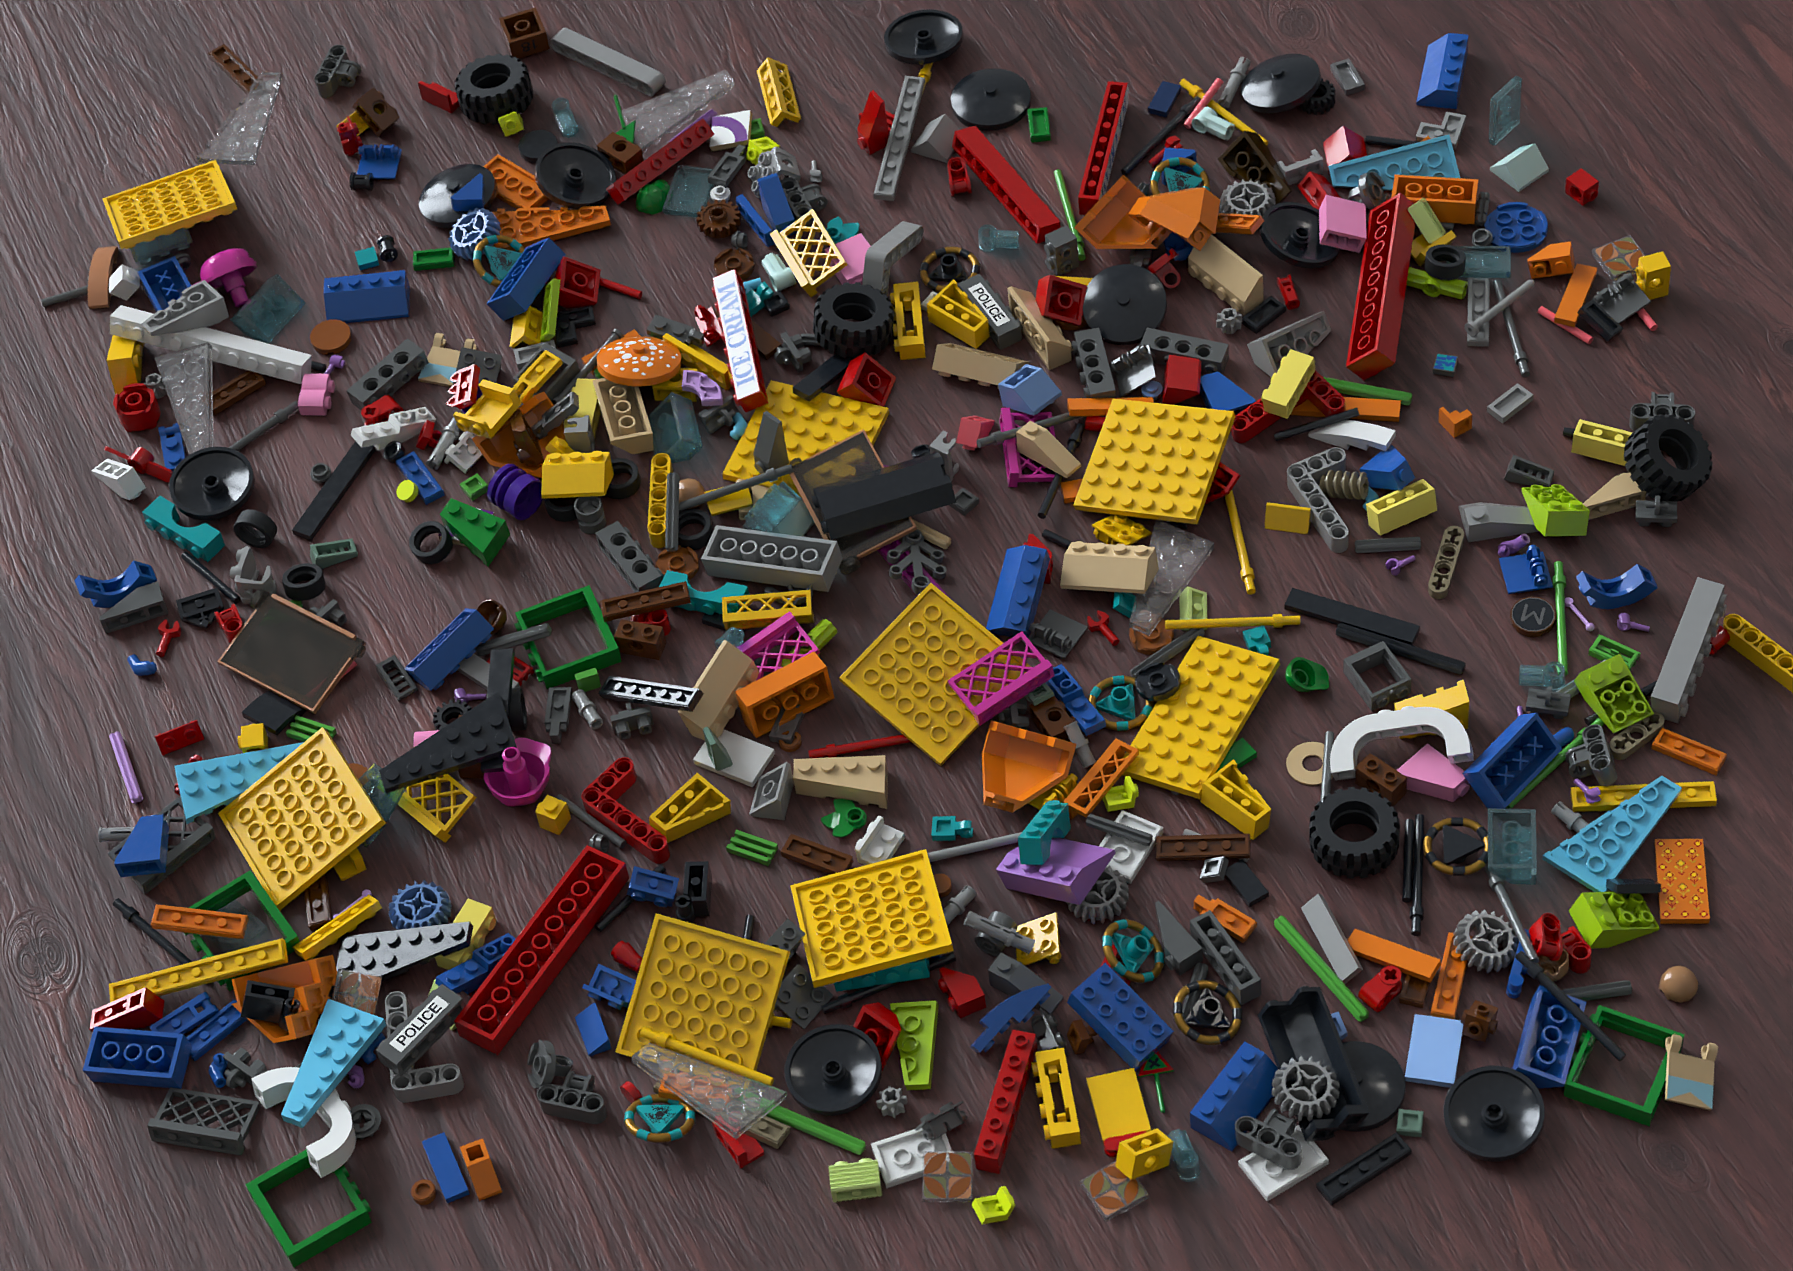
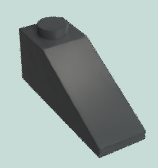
(770, 445)
(138, 606)
(1178, 945)
(1014, 977)

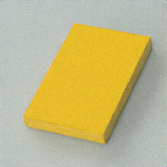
(1118, 1103)

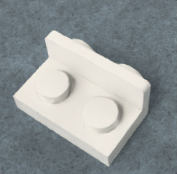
(465, 453)
(878, 843)

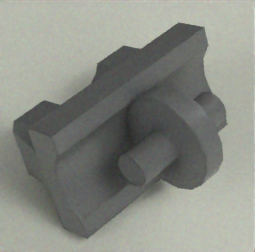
(789, 352)
(719, 415)
(1656, 511)
(331, 613)
(1548, 702)
(1010, 715)
(632, 719)
(238, 1072)

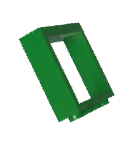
(557, 607)
(229, 893)
(1636, 1028)
(322, 1239)

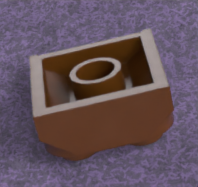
(525, 440)

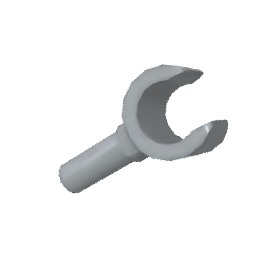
(816, 175)

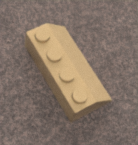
(1227, 275)
(1039, 330)
(974, 364)
(624, 416)
(1109, 567)
(723, 676)

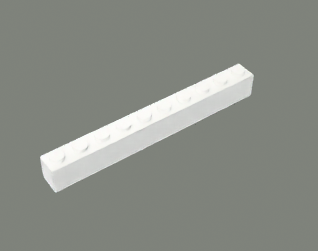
(226, 347)

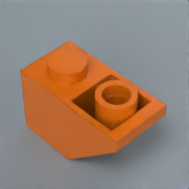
(1552, 261)
(480, 1169)

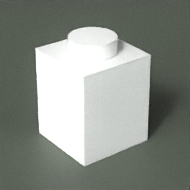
(124, 282)

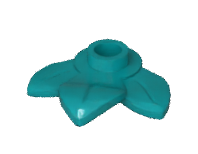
(840, 231)

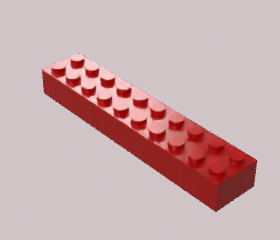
(1381, 288)
(541, 950)

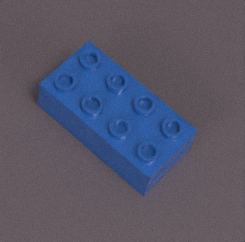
(163, 282)
(1512, 761)
(1120, 1016)

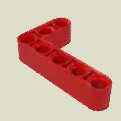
(1255, 420)
(601, 803)

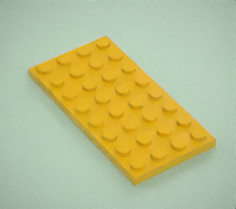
(1198, 724)

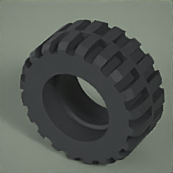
(493, 88)
(858, 303)
(1682, 444)
(1360, 857)

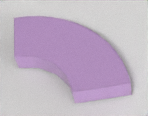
(704, 387)

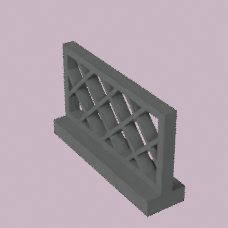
(178, 854)
(199, 1135)

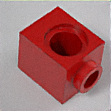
(1582, 187)

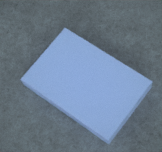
(1434, 1051)

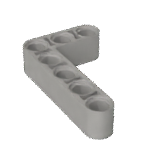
(887, 252)
(1303, 484)
(416, 1078)

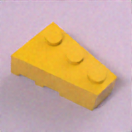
(958, 316)
(124, 362)
(1451, 700)
(1236, 801)
(690, 809)

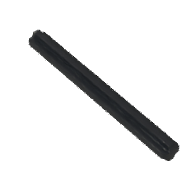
(1402, 649)

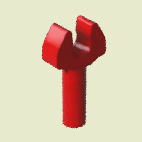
(1171, 142)
(1102, 627)
(167, 635)

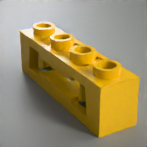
(908, 296)
(1063, 1132)

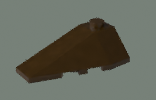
(1251, 159)

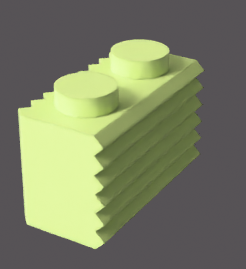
(855, 1180)

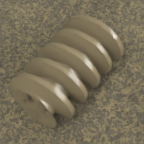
(1345, 485)

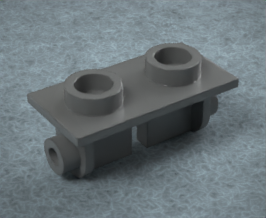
(1046, 1026)
(933, 1124)

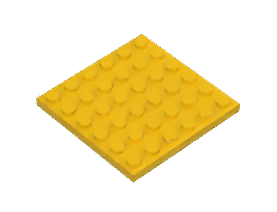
(169, 204)
(806, 428)
(1154, 461)
(910, 667)
(301, 818)
(871, 918)
(704, 991)

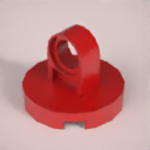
(1162, 267)

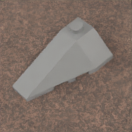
(196, 308)
(1299, 336)
(1492, 520)

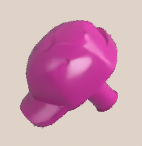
(228, 270)
(524, 773)

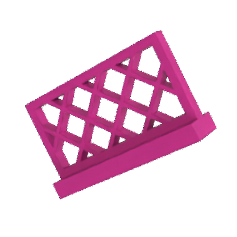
(1011, 455)
(773, 635)
(1014, 690)

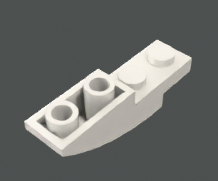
(399, 428)

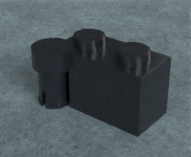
(696, 892)
(269, 1003)

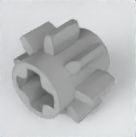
(1229, 321)
(155, 383)
(891, 1101)

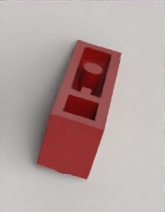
(873, 125)
(129, 1012)

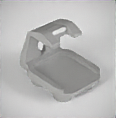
(771, 163)
(246, 575)

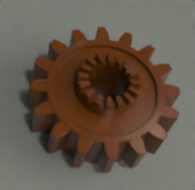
(718, 219)

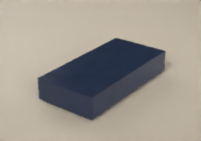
(1164, 99)

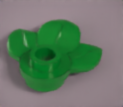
(842, 819)

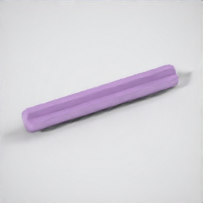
(126, 767)

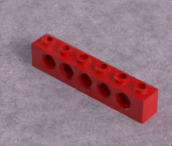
(660, 161)
(1005, 1102)

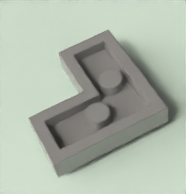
(1452, 124)

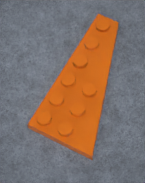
(537, 224)

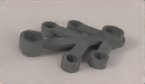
(915, 541)

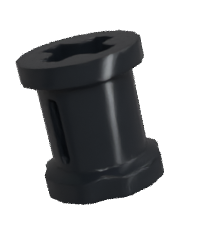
(361, 181)
(386, 246)

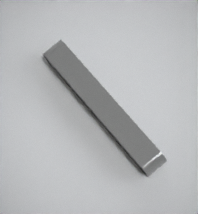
(607, 61)

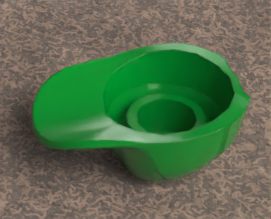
(652, 197)
(1306, 675)

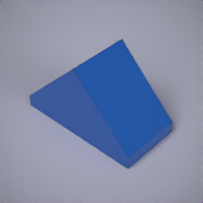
(1176, 152)
(469, 196)

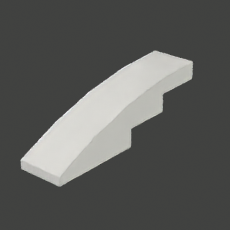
(1355, 434)

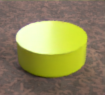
(407, 491)

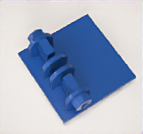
(379, 161)
(1526, 571)

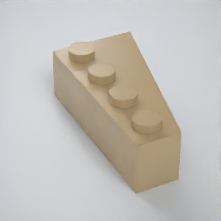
(847, 778)

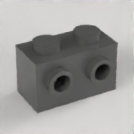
(1061, 251)

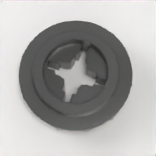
(372, 1119)

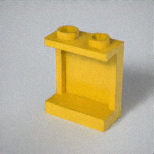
(490, 410)

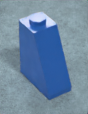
(775, 203)
(1223, 394)
(1388, 470)
(145, 848)

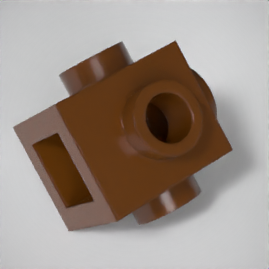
(1479, 1021)

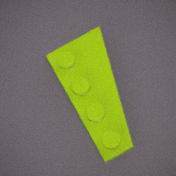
(917, 1041)

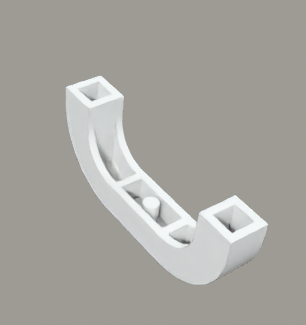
(1394, 724)
(333, 1149)

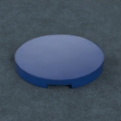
(1517, 226)

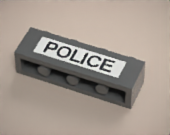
(1003, 327)
(420, 1030)

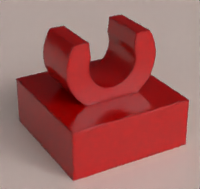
(427, 436)

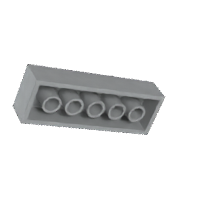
(772, 558)
(1688, 650)

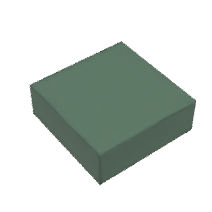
(1410, 1123)

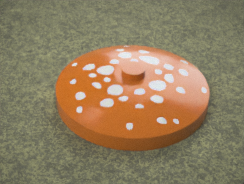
(639, 361)

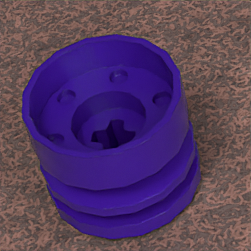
(515, 491)

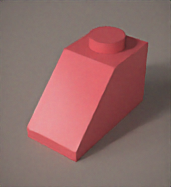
(971, 429)

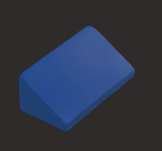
(592, 1030)

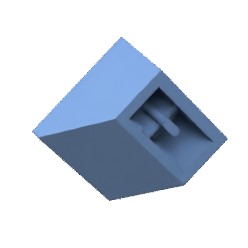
(1028, 390)

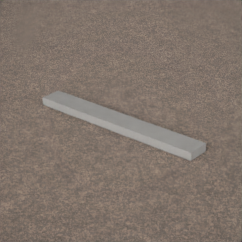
(899, 138)

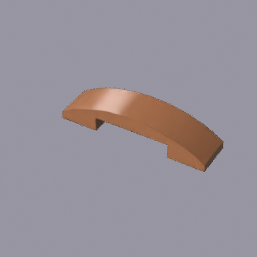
(99, 276)

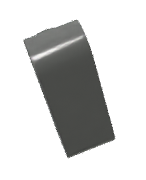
(336, 71)
(803, 199)
(1660, 405)
(1593, 757)
(575, 1090)
(1275, 1129)

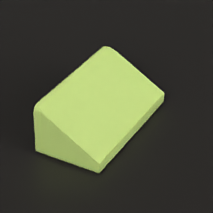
(1426, 220)
(1193, 604)

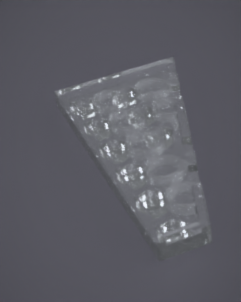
(674, 108)
(244, 128)
(190, 392)
(1178, 559)
(718, 1094)

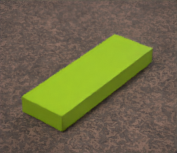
(550, 310)

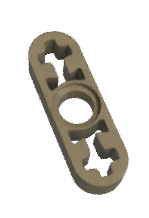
(1634, 744)

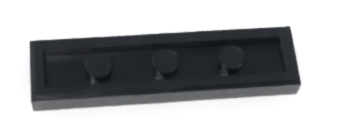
(822, 377)
(1363, 1169)

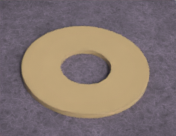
(1295, 766)

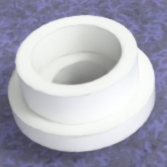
(720, 193)

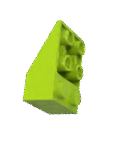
(1556, 511)
(1613, 694)
(1612, 918)

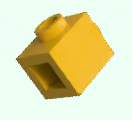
(253, 738)
(553, 814)

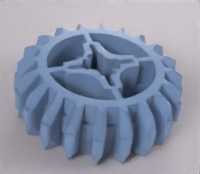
(471, 230)
(414, 904)

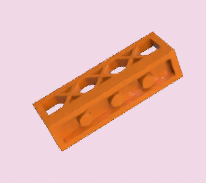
(1099, 774)

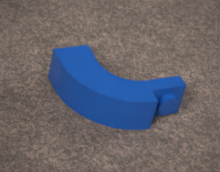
(1619, 591)
(110, 592)

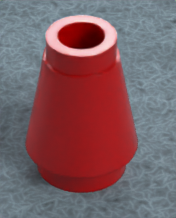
(626, 956)

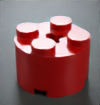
(137, 407)

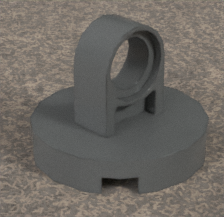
(1369, 190)
(546, 1064)

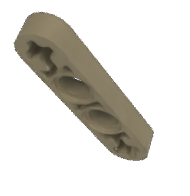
(1446, 562)

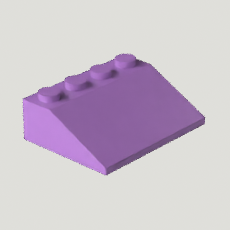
(1064, 875)

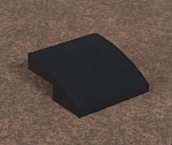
(272, 711)

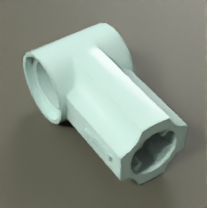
(1209, 121)
(779, 275)

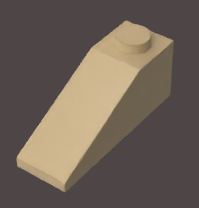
(1045, 449)
(1614, 496)

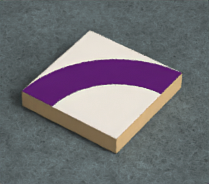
(731, 130)

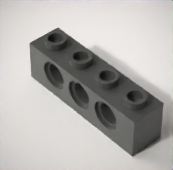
(1211, 353)
(1093, 364)
(388, 374)
(628, 558)
(1225, 957)

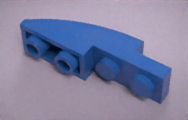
(1076, 704)
(473, 972)
(1016, 1008)

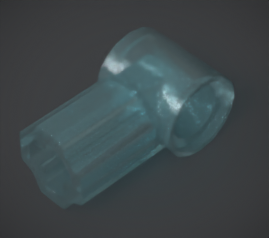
(564, 117)
(990, 238)
(733, 636)
(1543, 675)
(1184, 1155)

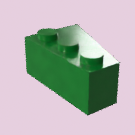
(475, 529)

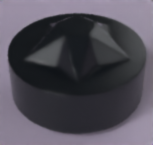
(920, 450)
(393, 451)

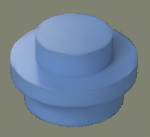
(1152, 389)

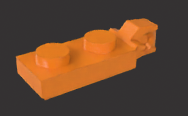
(1233, 921)

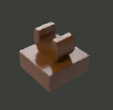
(1080, 1036)

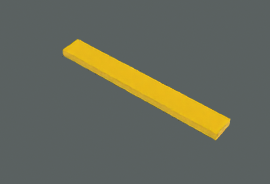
(204, 970)

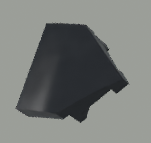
(200, 608)

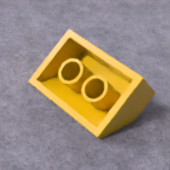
(576, 474)

